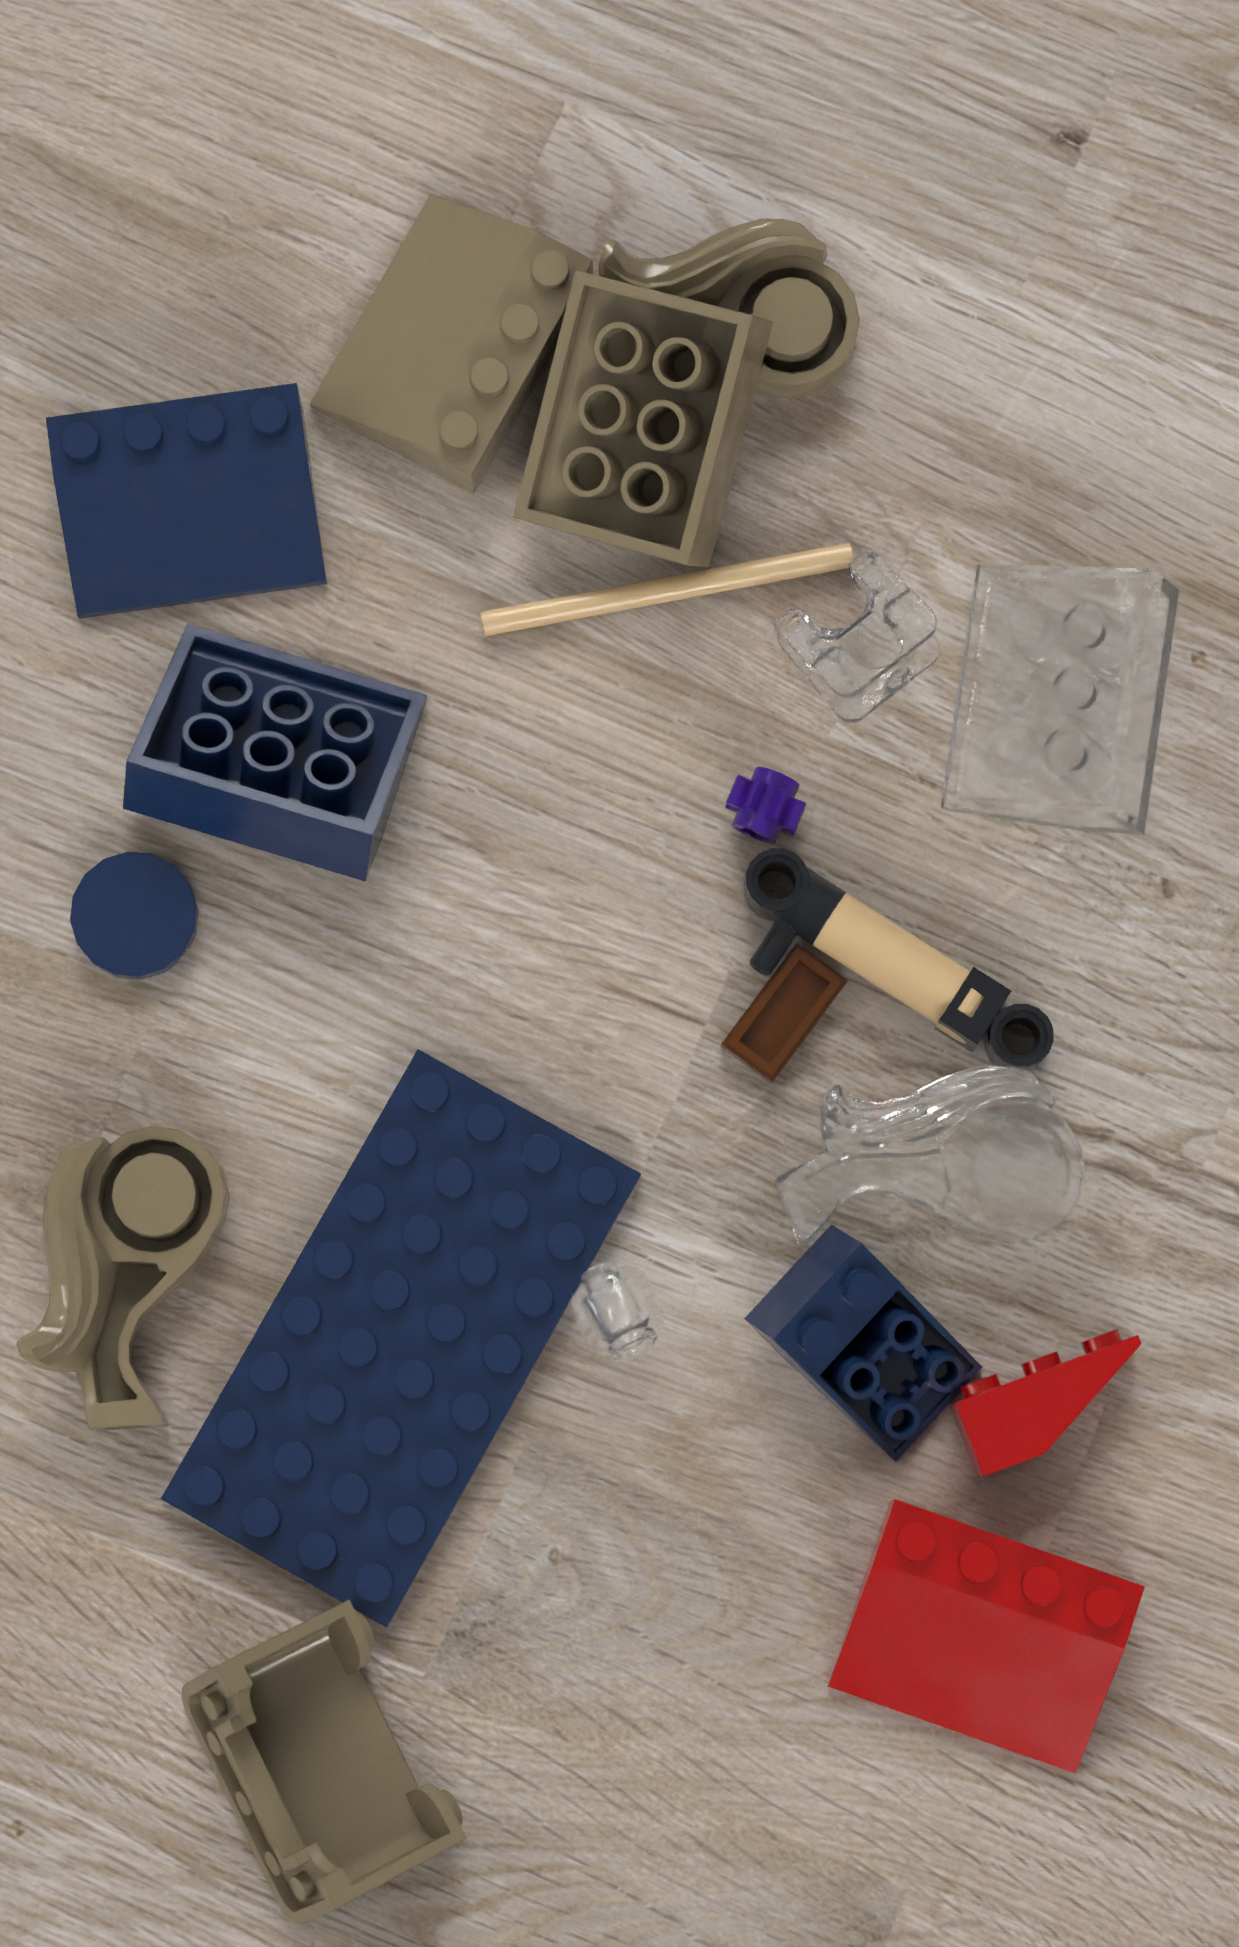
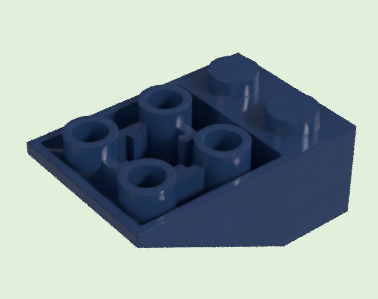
(863, 1341)

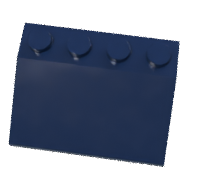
(186, 500)
(273, 752)

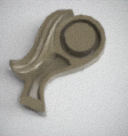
(770, 273)
(117, 1240)

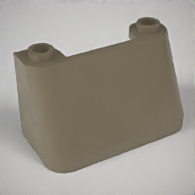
(316, 1766)

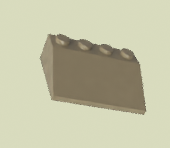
(453, 339)
(642, 419)

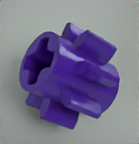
(765, 805)

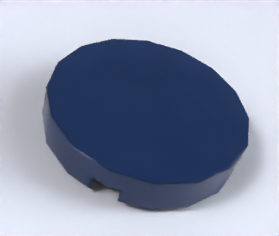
(134, 915)

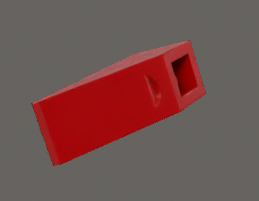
(1029, 1414)

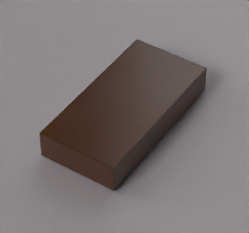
(784, 1013)

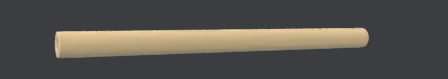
(666, 589)

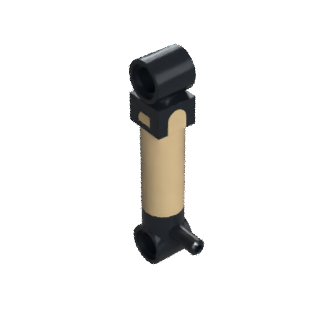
(958, 1000)

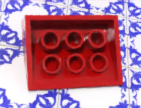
(985, 1635)

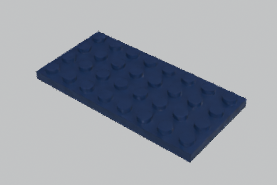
(401, 1338)

